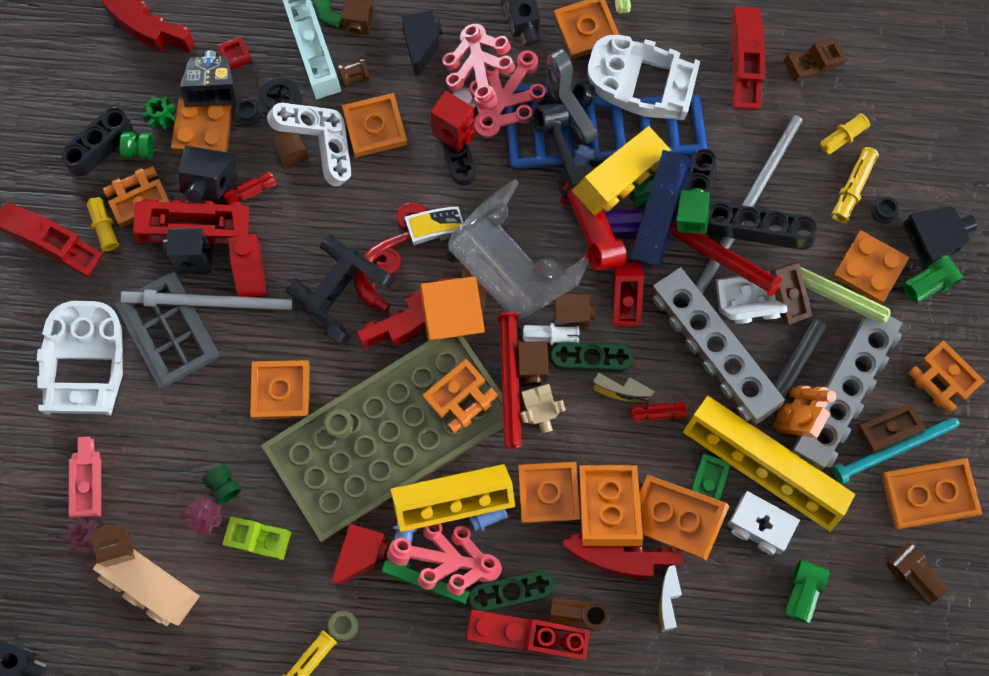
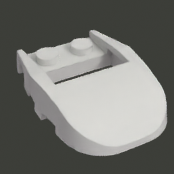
(615, 71)
(80, 332)

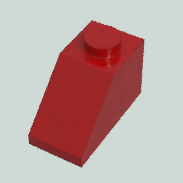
(247, 266)
(627, 294)
(359, 553)

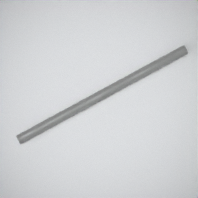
(754, 193)

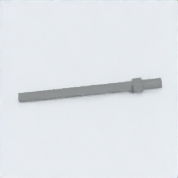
(151, 298)

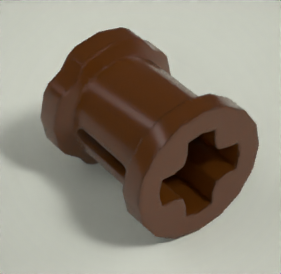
(353, 72)

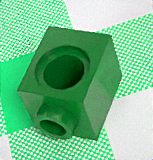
(693, 211)

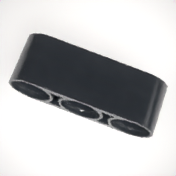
(83, 146)

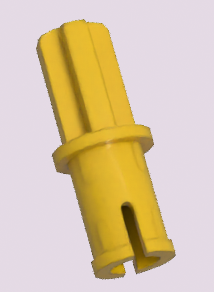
(844, 134)
(102, 224)

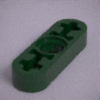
(571, 348)
(531, 580)

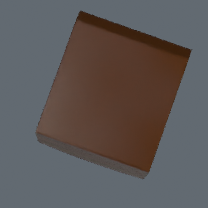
(288, 148)
(112, 545)

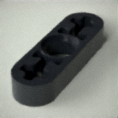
(452, 161)

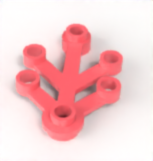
(473, 38)
(507, 98)
(448, 558)

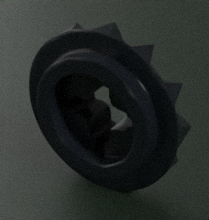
(273, 88)

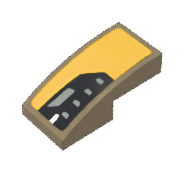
(630, 392)

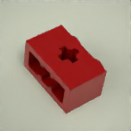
(453, 121)

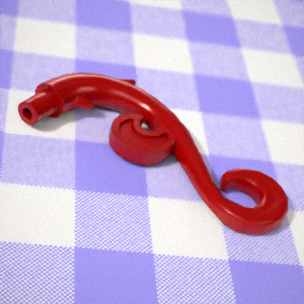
(393, 261)

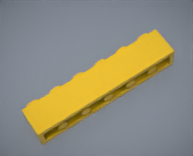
(769, 463)

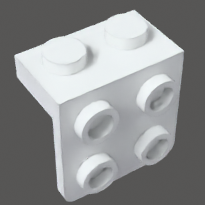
(744, 300)

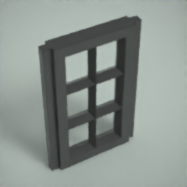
(146, 345)

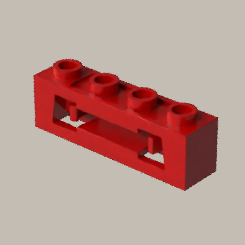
(151, 223)

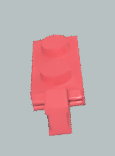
(85, 481)

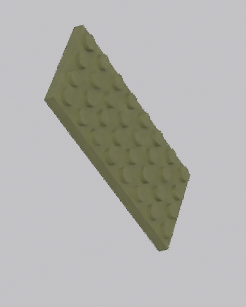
(392, 440)

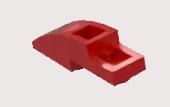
(150, 30)
(747, 58)
(49, 238)
(399, 326)
(612, 559)
(527, 635)

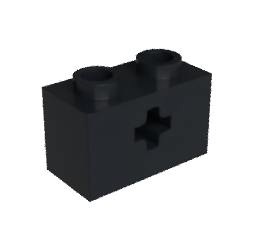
(188, 250)

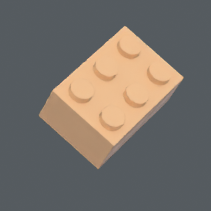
(149, 587)

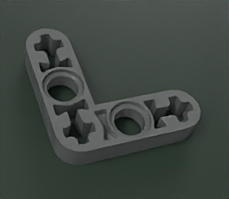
(558, 85)

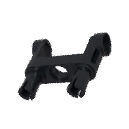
(318, 302)

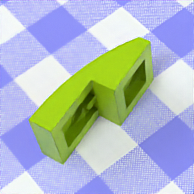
(256, 538)

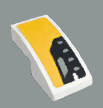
(433, 224)
(668, 590)

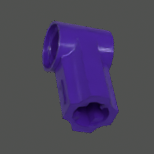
(624, 221)

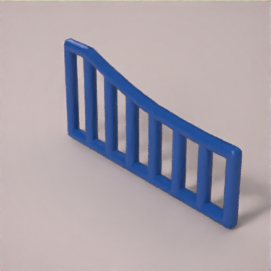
(542, 160)

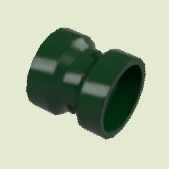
(221, 483)

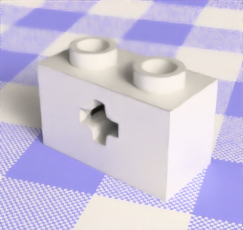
(778, 524)

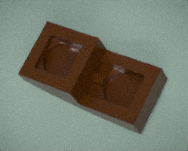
(816, 60)

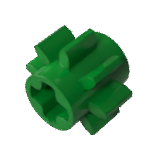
(159, 112)

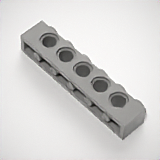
(680, 287)
(861, 382)

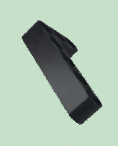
(737, 214)

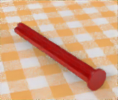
(730, 260)
(510, 379)

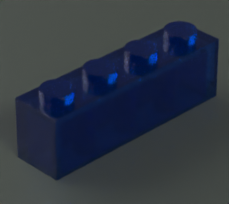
(661, 208)

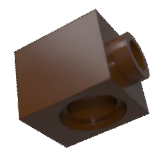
(357, 16)
(574, 310)
(533, 362)

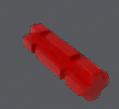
(250, 188)
(658, 411)

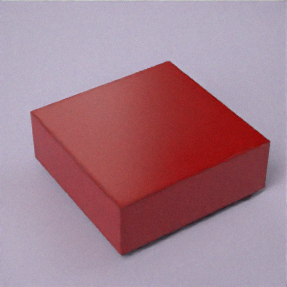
(236, 52)

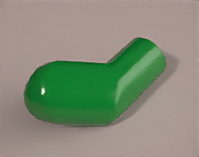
(325, 13)

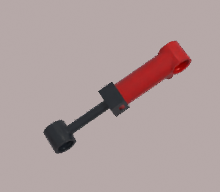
(603, 248)

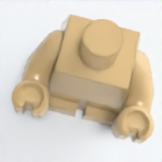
(540, 407)

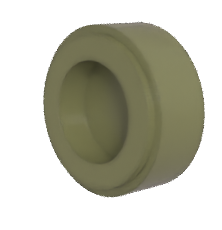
(338, 424)
(343, 626)

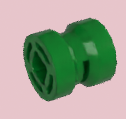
(136, 145)

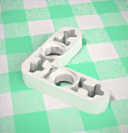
(324, 131)

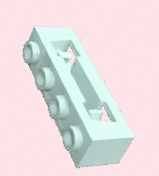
(312, 47)

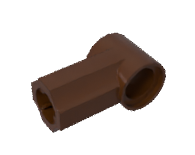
(911, 567)
(575, 614)

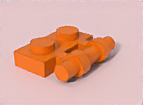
(124, 204)
(951, 371)
(454, 389)
(803, 419)

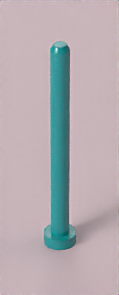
(843, 473)

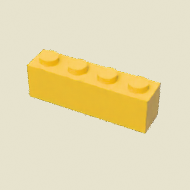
(620, 172)
(452, 497)

